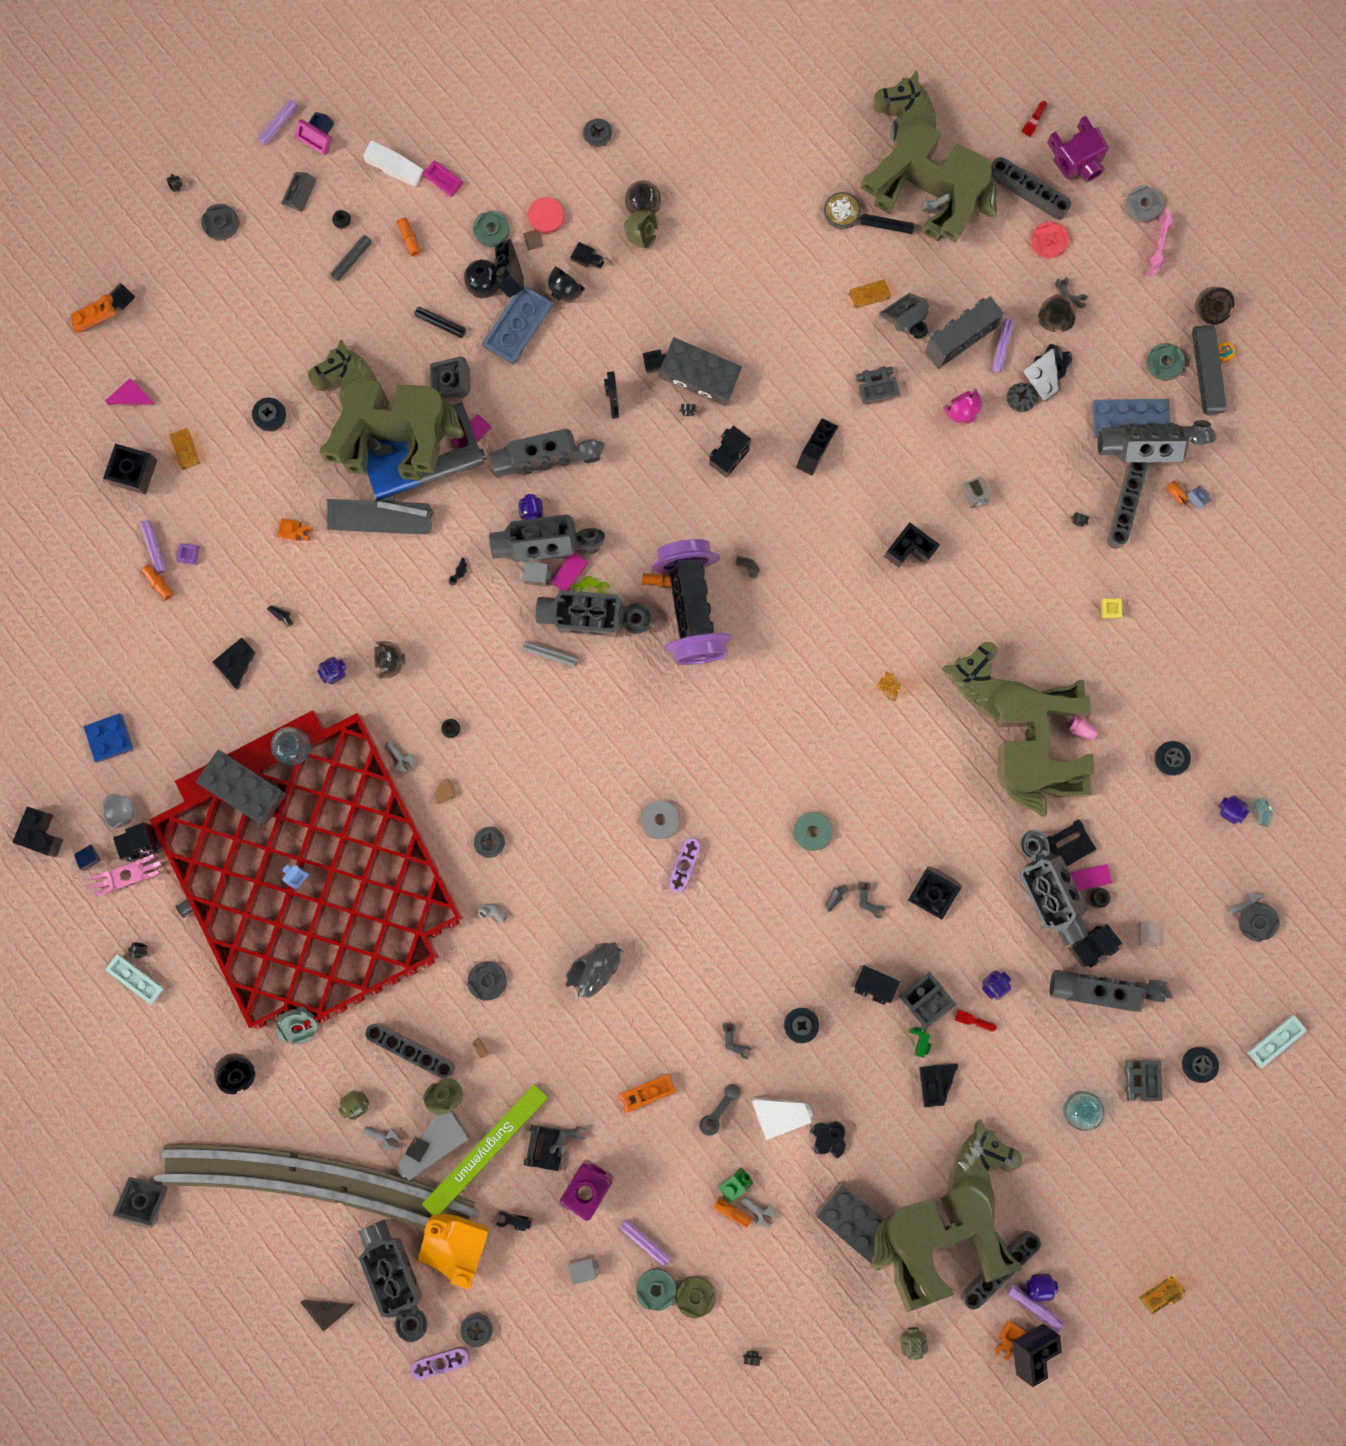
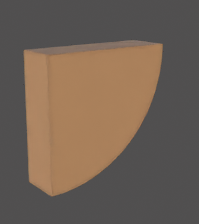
(444, 791)
(481, 1049)

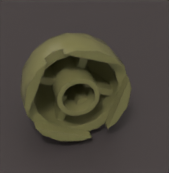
(640, 228)

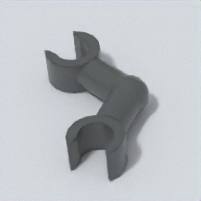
(1064, 291)
(863, 901)
(729, 1045)
(564, 1134)

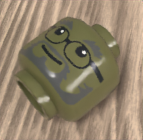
(353, 1105)
(914, 1343)

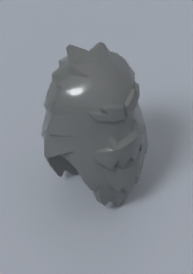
(594, 969)

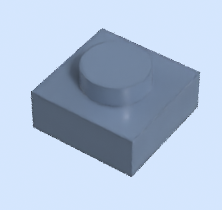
(1199, 497)

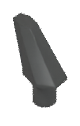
(835, 897)

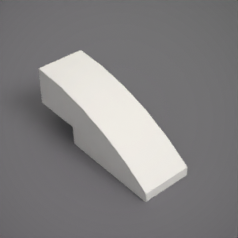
(392, 163)

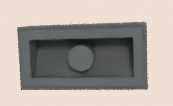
(299, 191)

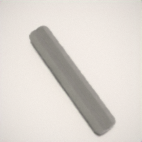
(549, 653)

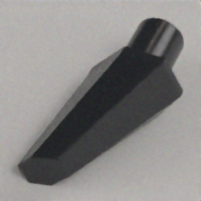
(280, 614)

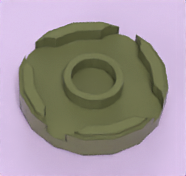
(443, 1096)
(695, 1297)

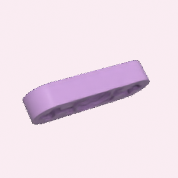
(675, 876)
(435, 1371)

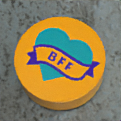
(1226, 351)

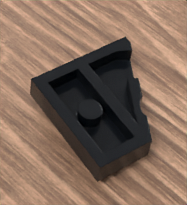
(611, 391)
(235, 661)
(936, 1082)

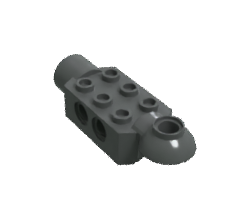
(1153, 441)
(543, 453)
(543, 539)
(591, 614)
(1052, 889)
(1129, 994)
(392, 1280)

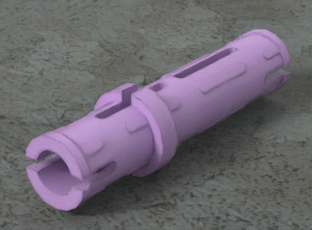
(1043, 1313)

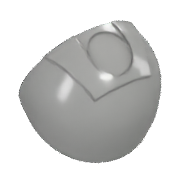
(117, 811)

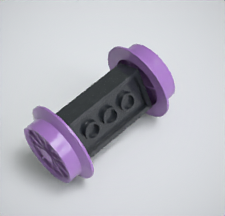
(686, 565)

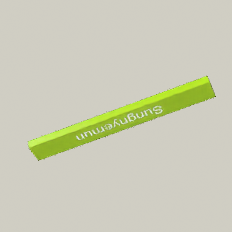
(485, 1151)

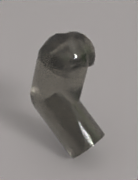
(379, 449)
(750, 564)

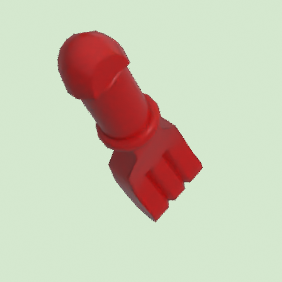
(1031, 124)
(967, 1018)

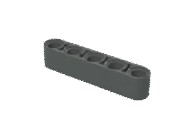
(1033, 196)
(1209, 369)
(1123, 510)
(400, 1050)
(975, 1286)

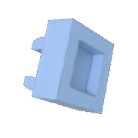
(294, 876)

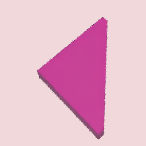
(129, 394)

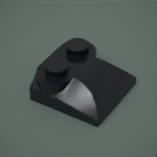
(935, 892)

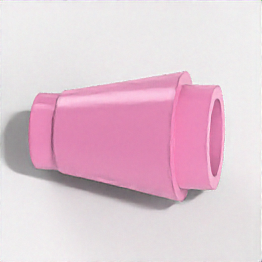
(1081, 728)

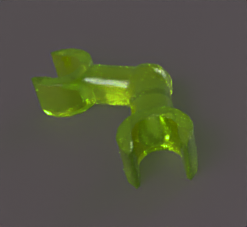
(593, 582)

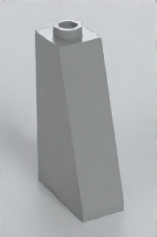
(443, 1135)

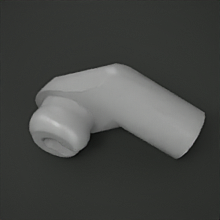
(492, 910)

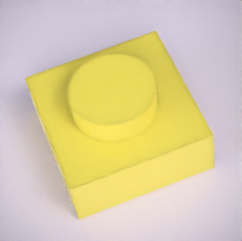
(1111, 608)

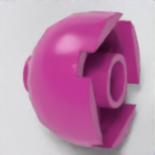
(964, 407)

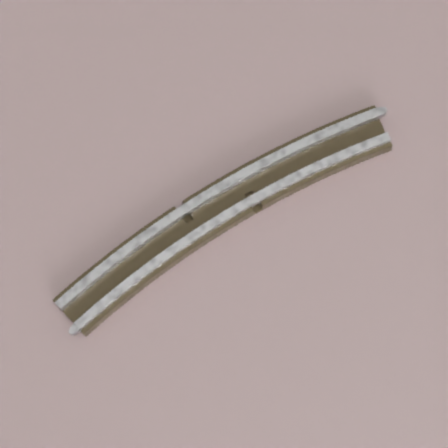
(304, 1177)

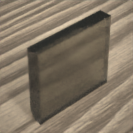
(533, 240)
(417, 1149)

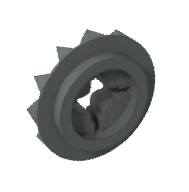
(599, 125)
(1013, 398)
(482, 835)
(468, 1335)

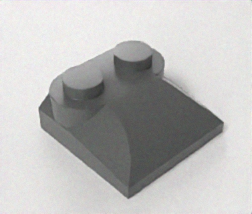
(906, 312)
(451, 377)
(140, 1203)

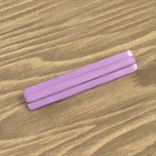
(278, 121)
(1002, 345)
(153, 546)
(643, 1241)

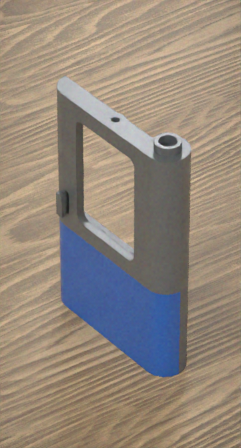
(387, 480)

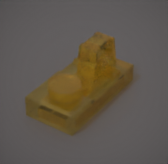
(869, 293)
(184, 448)
(889, 686)
(1160, 1296)

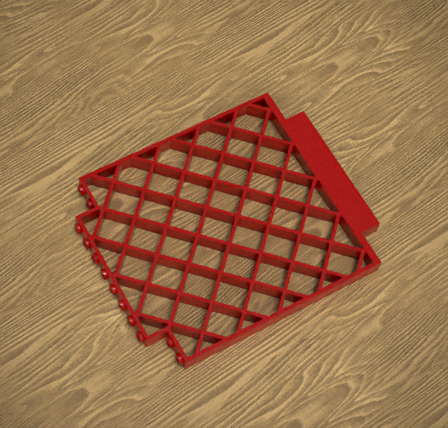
(259, 758)

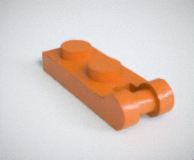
(93, 313)
(647, 1092)

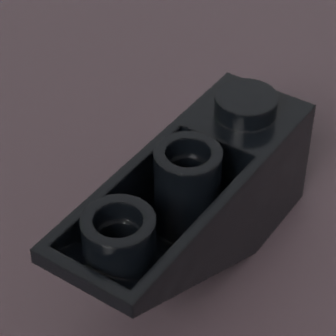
(508, 270)
(816, 447)

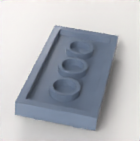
(517, 325)
(1124, 411)

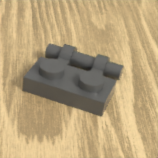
(877, 390)
(1150, 1080)

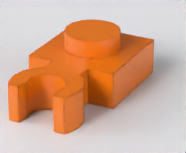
(292, 529)
(1007, 1335)

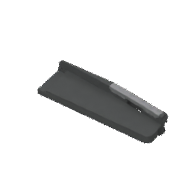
(379, 516)

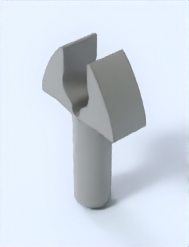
(935, 206)
(400, 757)
(1240, 907)
(383, 1137)
(759, 1211)

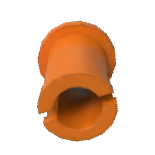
(1176, 491)

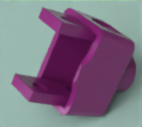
(1082, 153)
(587, 1175)

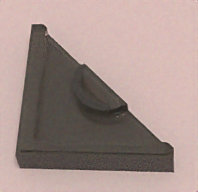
(325, 1312)

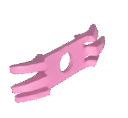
(1157, 260)
(114, 876)

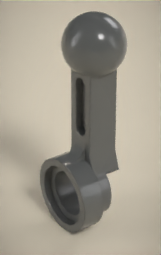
(731, 1093)

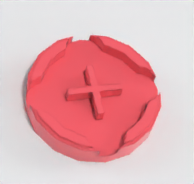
(545, 215)
(1050, 239)

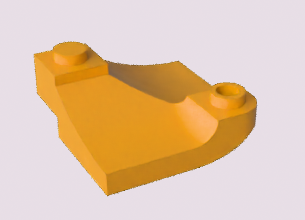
(454, 1247)

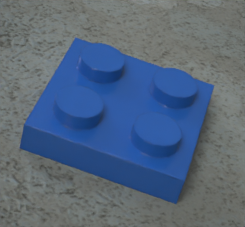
(108, 737)

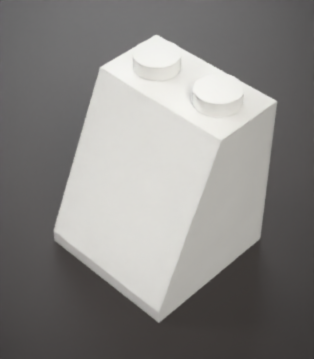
(781, 1115)

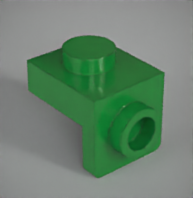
(922, 1046)
(736, 1185)

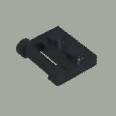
(1074, 849)
(547, 1160)

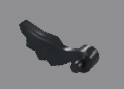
(460, 571)

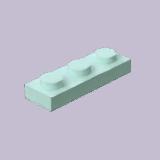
(135, 979)
(1276, 1041)

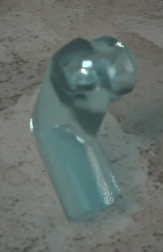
(1265, 811)

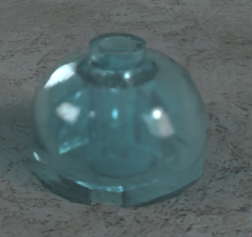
(290, 746)
(1075, 1109)

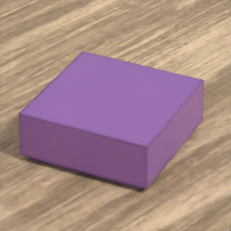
(187, 554)

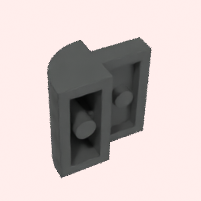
(927, 1000)

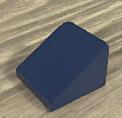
(321, 122)
(87, 858)

